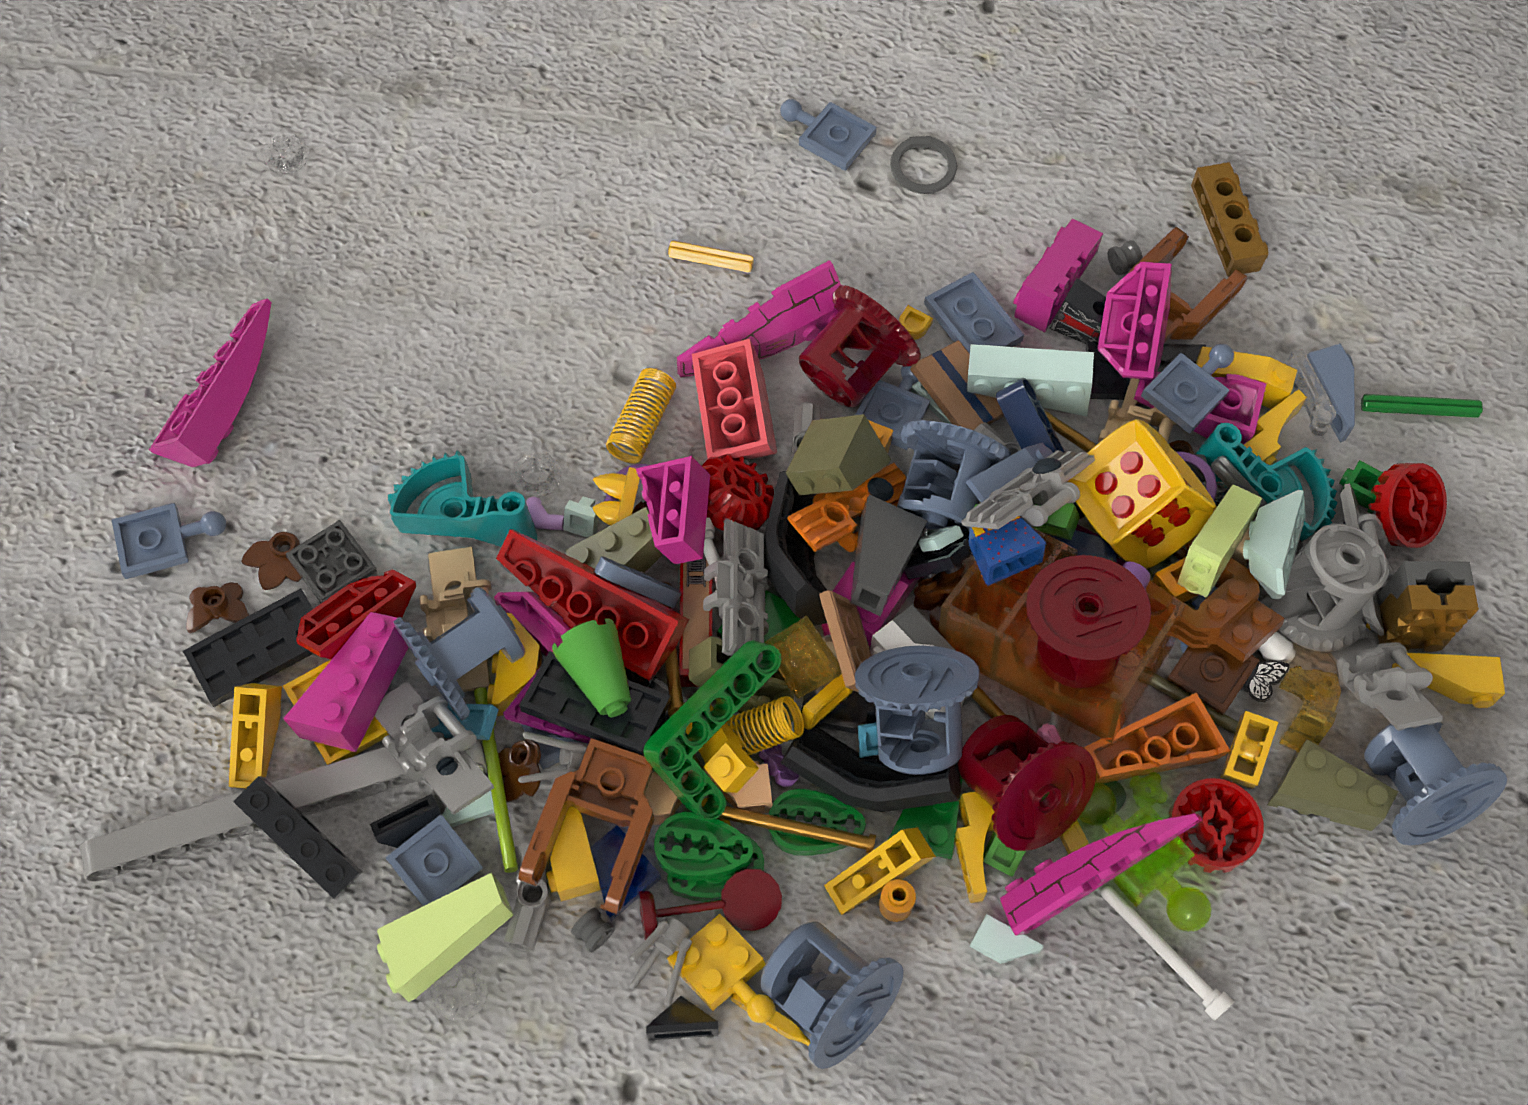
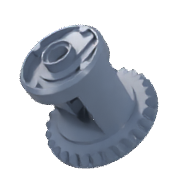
(931, 485)
(463, 647)
(904, 687)
(1432, 781)
(834, 1017)

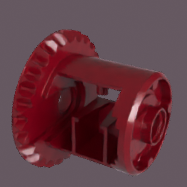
(859, 326)
(1081, 645)
(1020, 776)

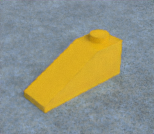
(1276, 375)
(1463, 677)
(253, 731)
(572, 860)
(889, 861)

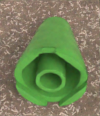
(596, 664)

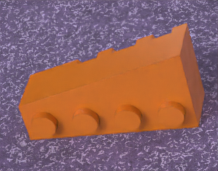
(1160, 742)

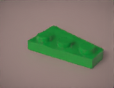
(935, 823)

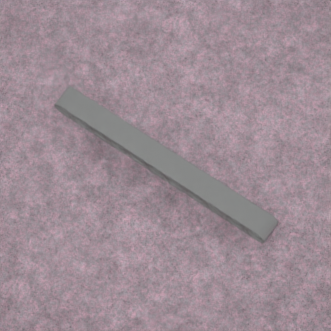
(224, 820)

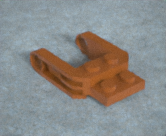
(1184, 321)
(1227, 617)
(606, 787)

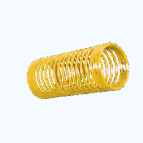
(629, 439)
(776, 715)

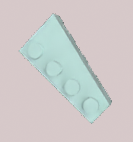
(1057, 376)

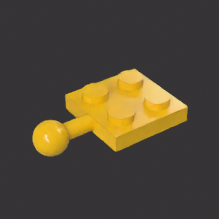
(722, 964)

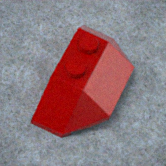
(338, 617)

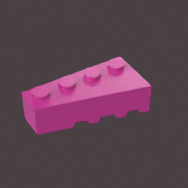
(351, 686)

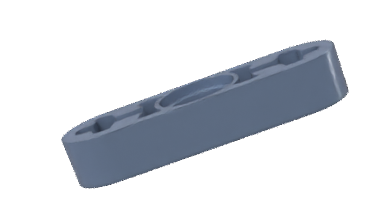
(637, 581)

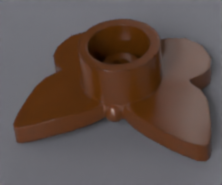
(215, 603)

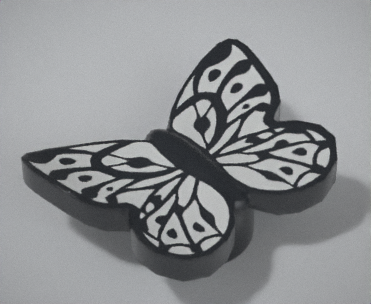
(1263, 677)

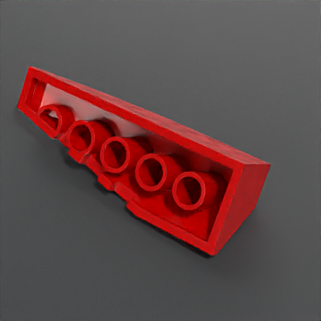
(579, 595)

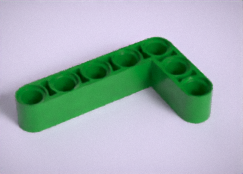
(706, 724)

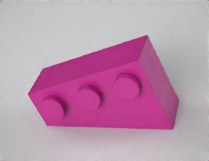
(677, 507)

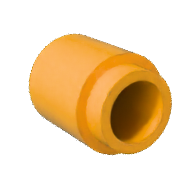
(897, 910)

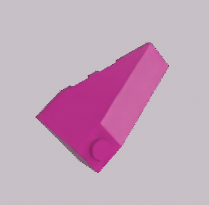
(1238, 408)

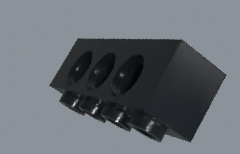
(298, 836)

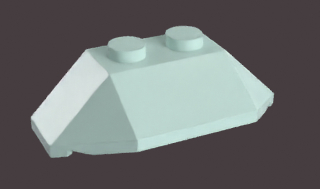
(1275, 541)

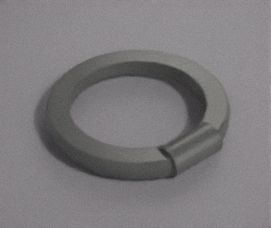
(920, 142)

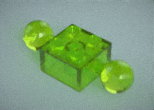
(1186, 906)

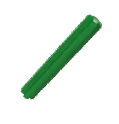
(1421, 405)

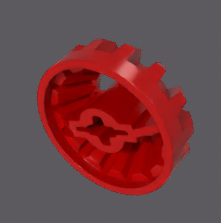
(737, 492)
(1416, 502)
(1230, 811)

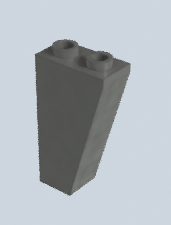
(883, 550)

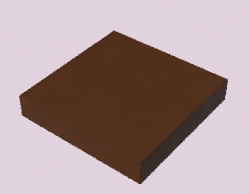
(1212, 674)

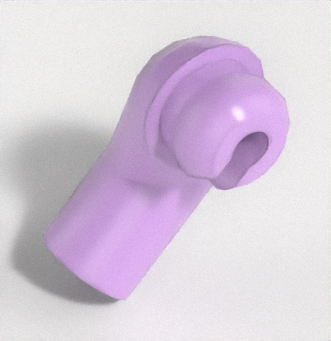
(541, 518)

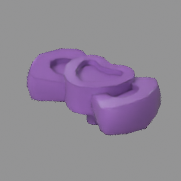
(773, 757)

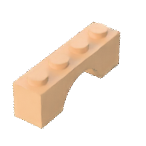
(753, 795)

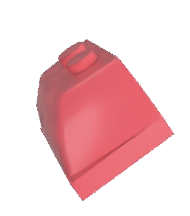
(734, 402)

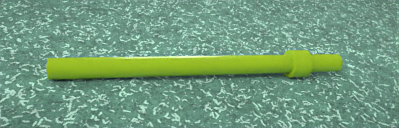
(498, 794)

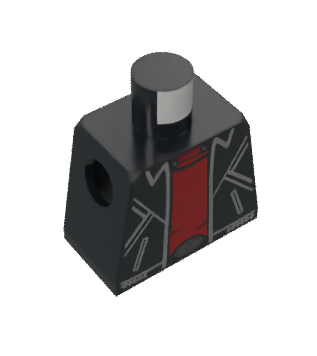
(1080, 313)

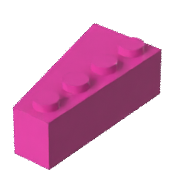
(1055, 274)

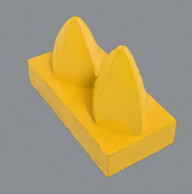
(620, 487)

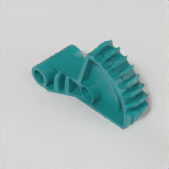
(1277, 478)
(476, 516)

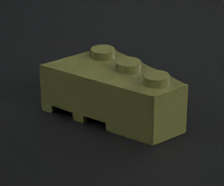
(624, 542)
(708, 658)
(1333, 789)

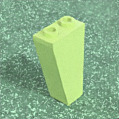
(1218, 540)
(441, 934)

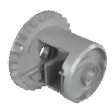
(1334, 587)

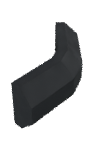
(789, 555)
(866, 780)

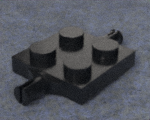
(946, 559)

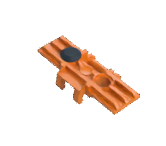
(833, 513)

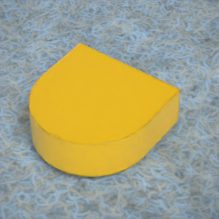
(915, 322)

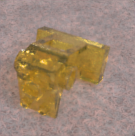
(1312, 719)

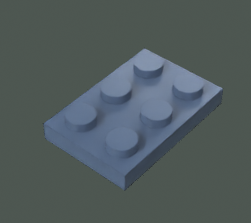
(972, 314)

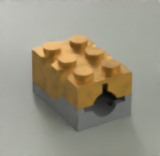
(1427, 603)

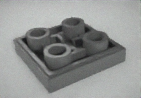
(330, 561)

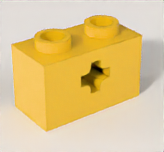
(1249, 750)

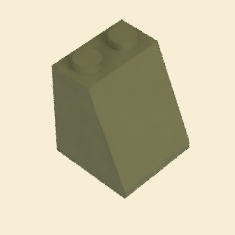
(836, 456)

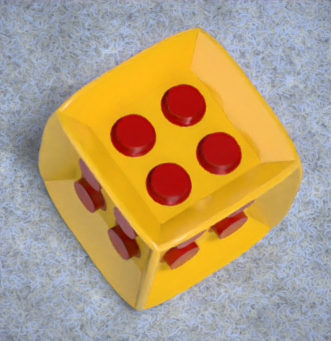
(1142, 495)

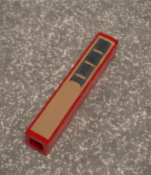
(700, 625)

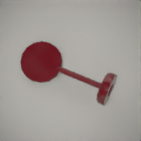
(747, 900)

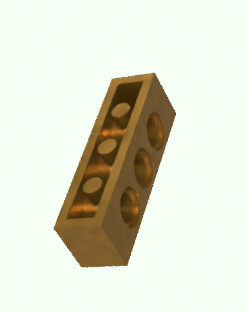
(1229, 218)

